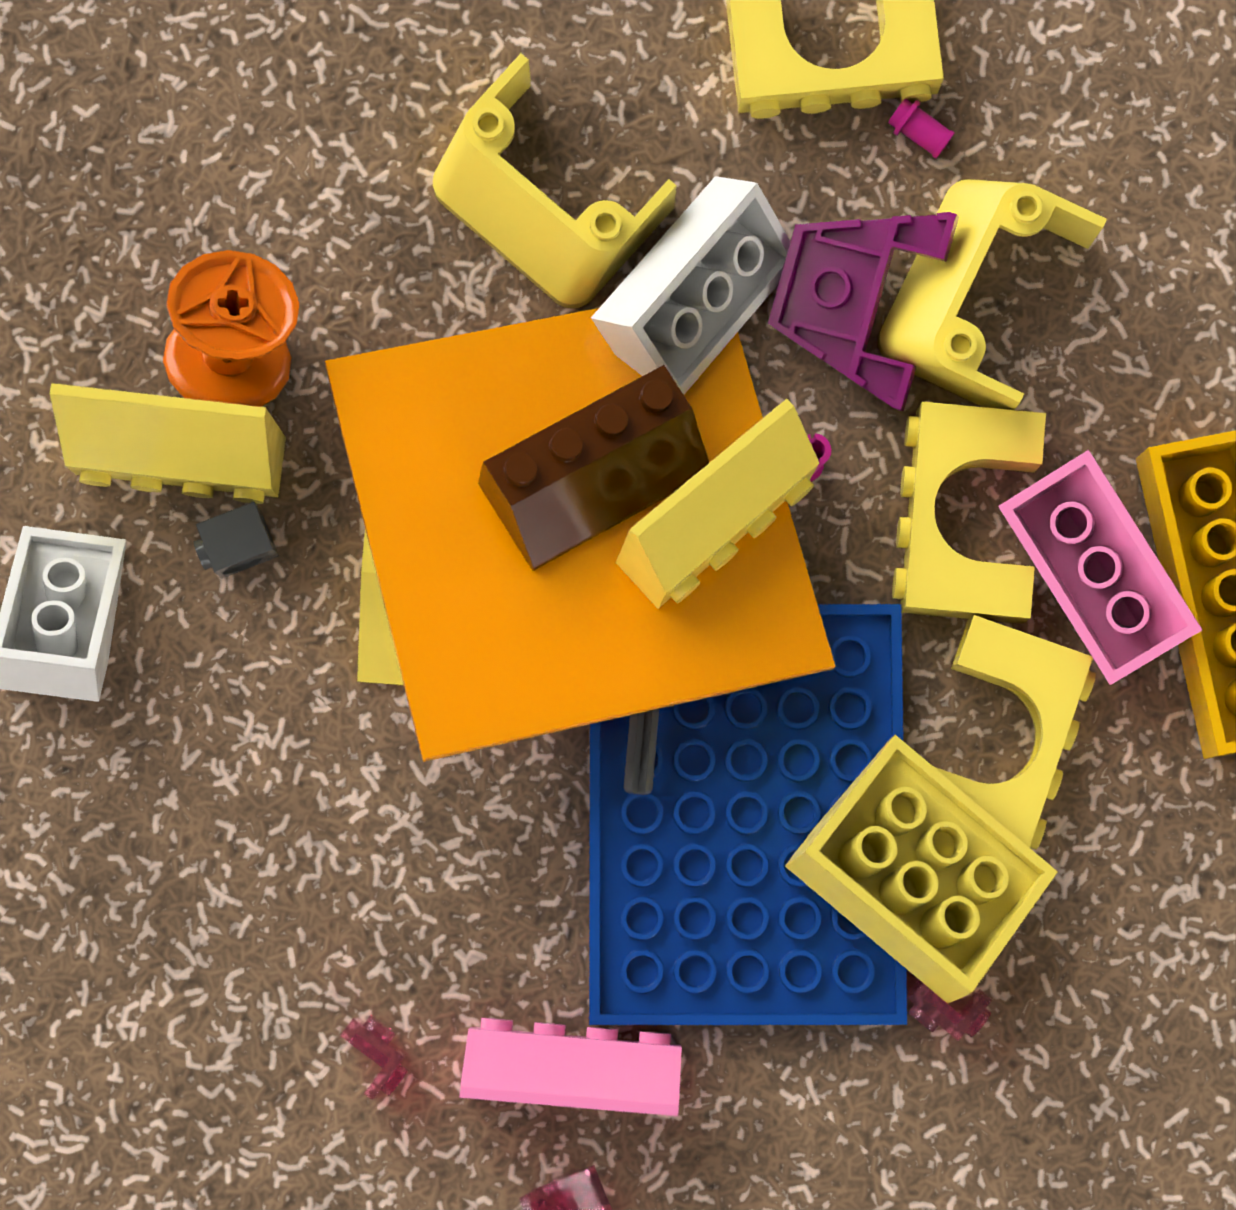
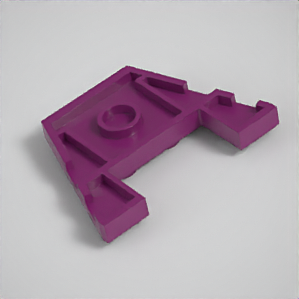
(835, 287)

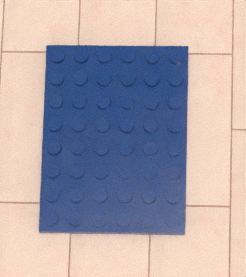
(693, 879)

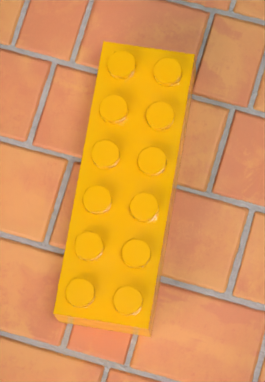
(1193, 526)

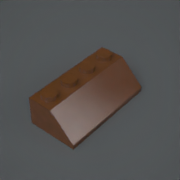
(595, 467)

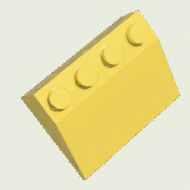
(169, 442)
(922, 870)

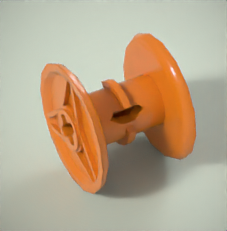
(230, 329)

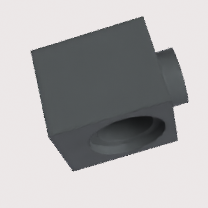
(235, 541)

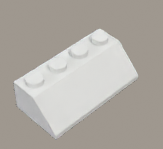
(697, 283)

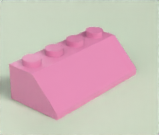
(1100, 567)
(571, 1069)

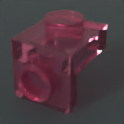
(934, 1011)
(374, 1041)
(570, 1192)

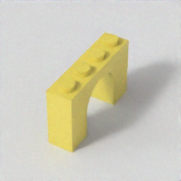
(776, 77)
(934, 574)
(1050, 684)

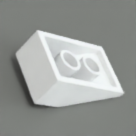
(60, 613)

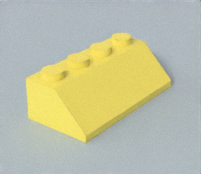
(720, 507)

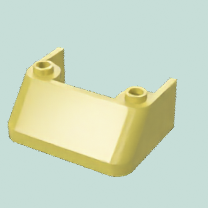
(519, 221)
(924, 318)

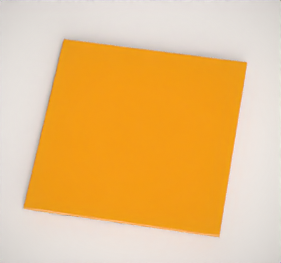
(574, 643)

